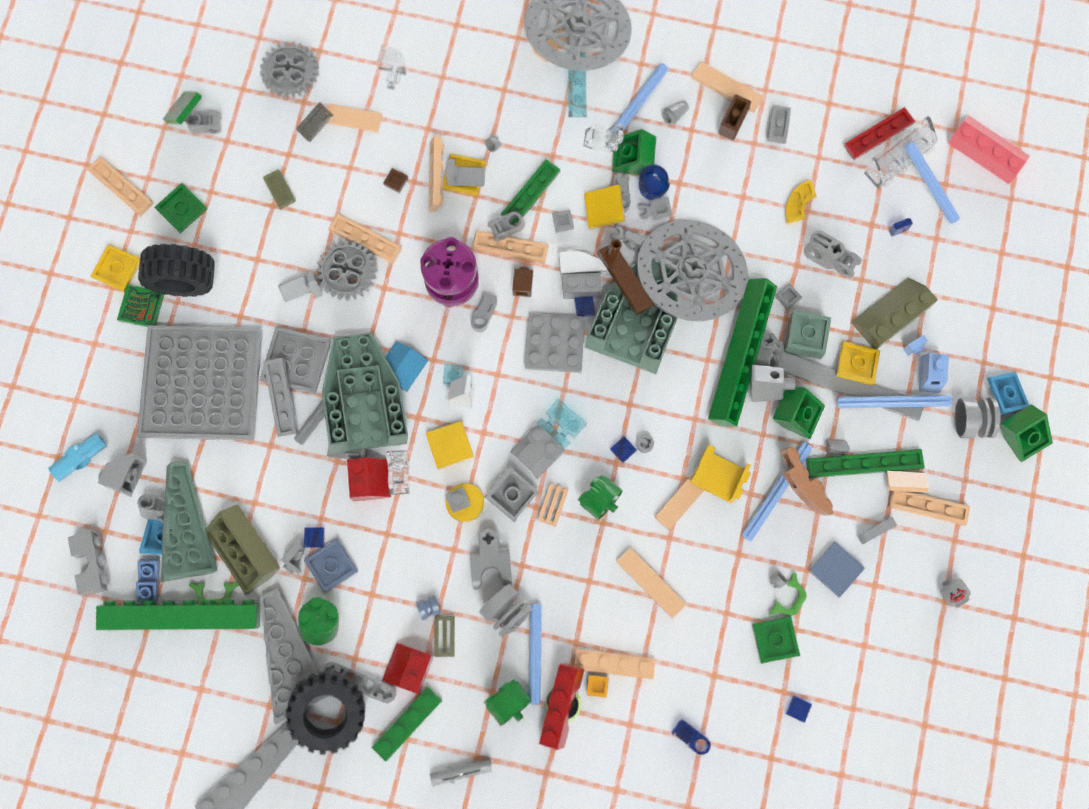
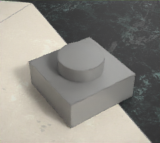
(457, 500)

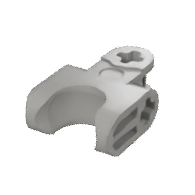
(831, 254)
(489, 557)

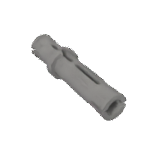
(460, 772)

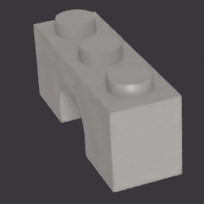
(94, 578)

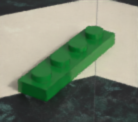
(532, 190)
(406, 724)

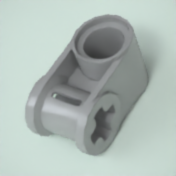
(207, 122)
(505, 226)
(770, 353)
(156, 507)

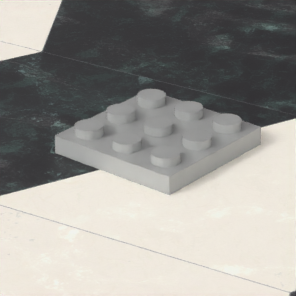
(555, 343)
(302, 355)

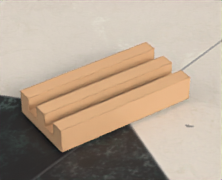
(558, 489)

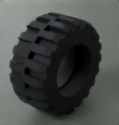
(176, 270)
(318, 738)

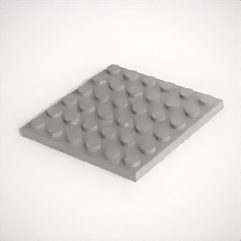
(200, 383)

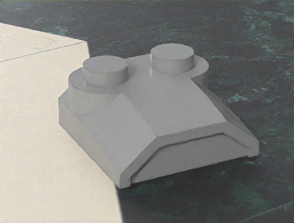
(537, 450)
(511, 493)

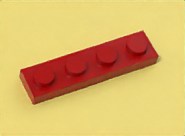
(879, 133)

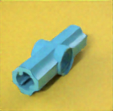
(77, 457)

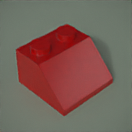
(368, 479)
(408, 668)

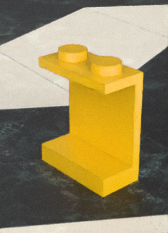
(720, 476)

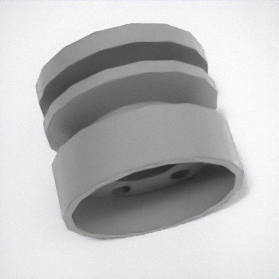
(977, 417)
(505, 610)

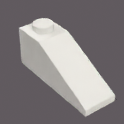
(579, 263)
(461, 392)

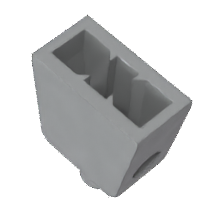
(769, 383)

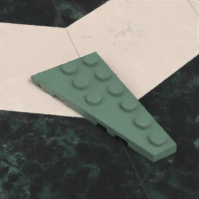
(185, 538)

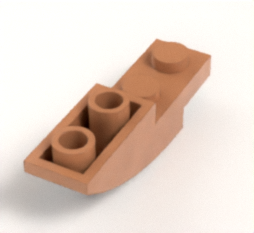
(808, 490)

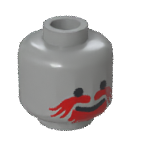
(955, 592)

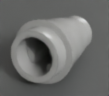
(675, 112)

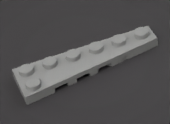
(247, 779)

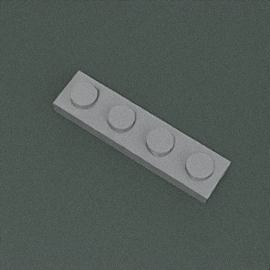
(280, 397)

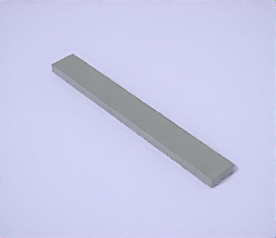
(827, 378)

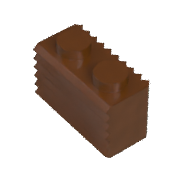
(734, 117)

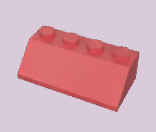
(988, 149)

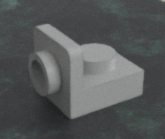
(293, 554)

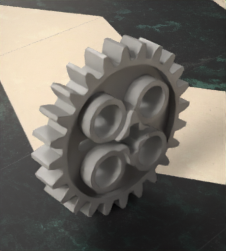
(289, 70)
(352, 254)

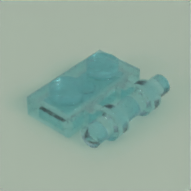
(566, 419)

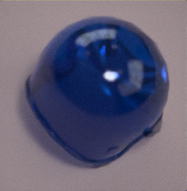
(653, 182)

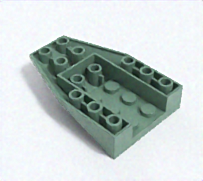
(629, 337)
(361, 397)

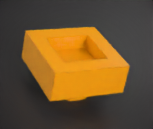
(597, 686)

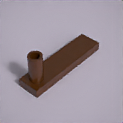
(624, 277)

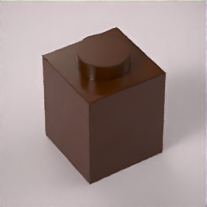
(523, 282)

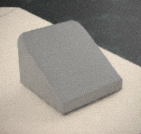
(837, 446)

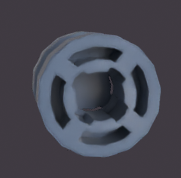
(428, 607)

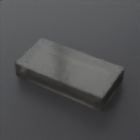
(314, 122)

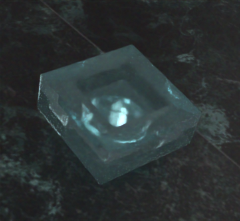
(452, 372)

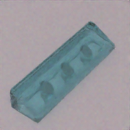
(577, 92)

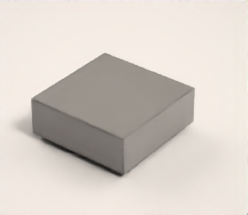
(563, 221)
(788, 296)

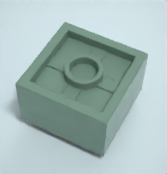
(807, 334)

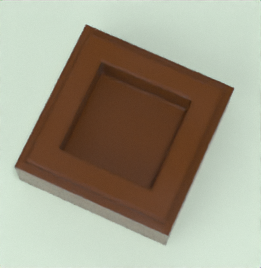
(395, 180)

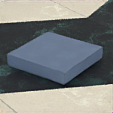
(331, 566)
(836, 569)

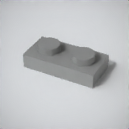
(779, 124)

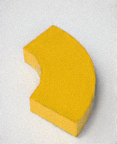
(797, 202)

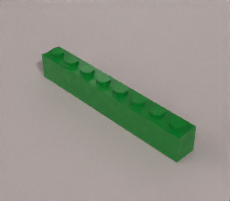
(742, 352)
(177, 616)

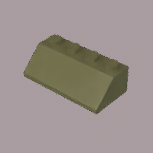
(894, 312)
(241, 549)

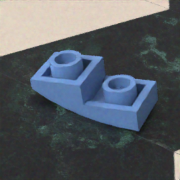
(148, 580)

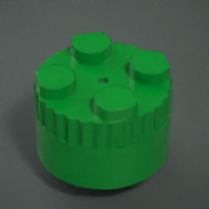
(600, 497)
(318, 621)
(508, 702)

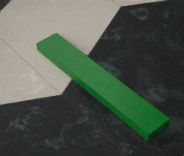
(865, 463)

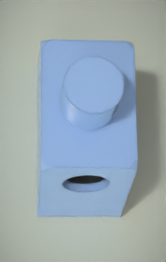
(933, 368)

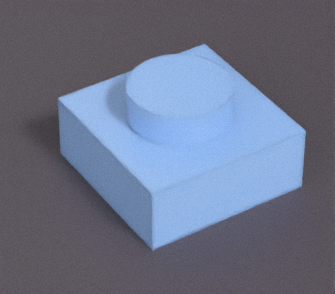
(916, 346)

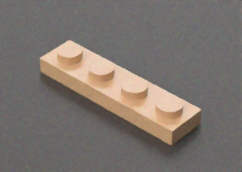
(435, 169)
(615, 664)

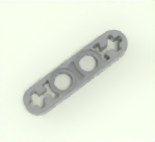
(361, 679)

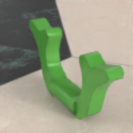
(199, 592)
(798, 603)

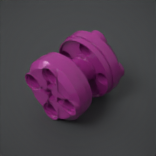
(450, 272)

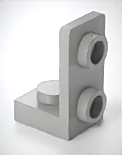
(464, 175)
(299, 286)

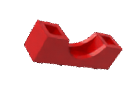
(556, 721)

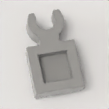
(659, 209)

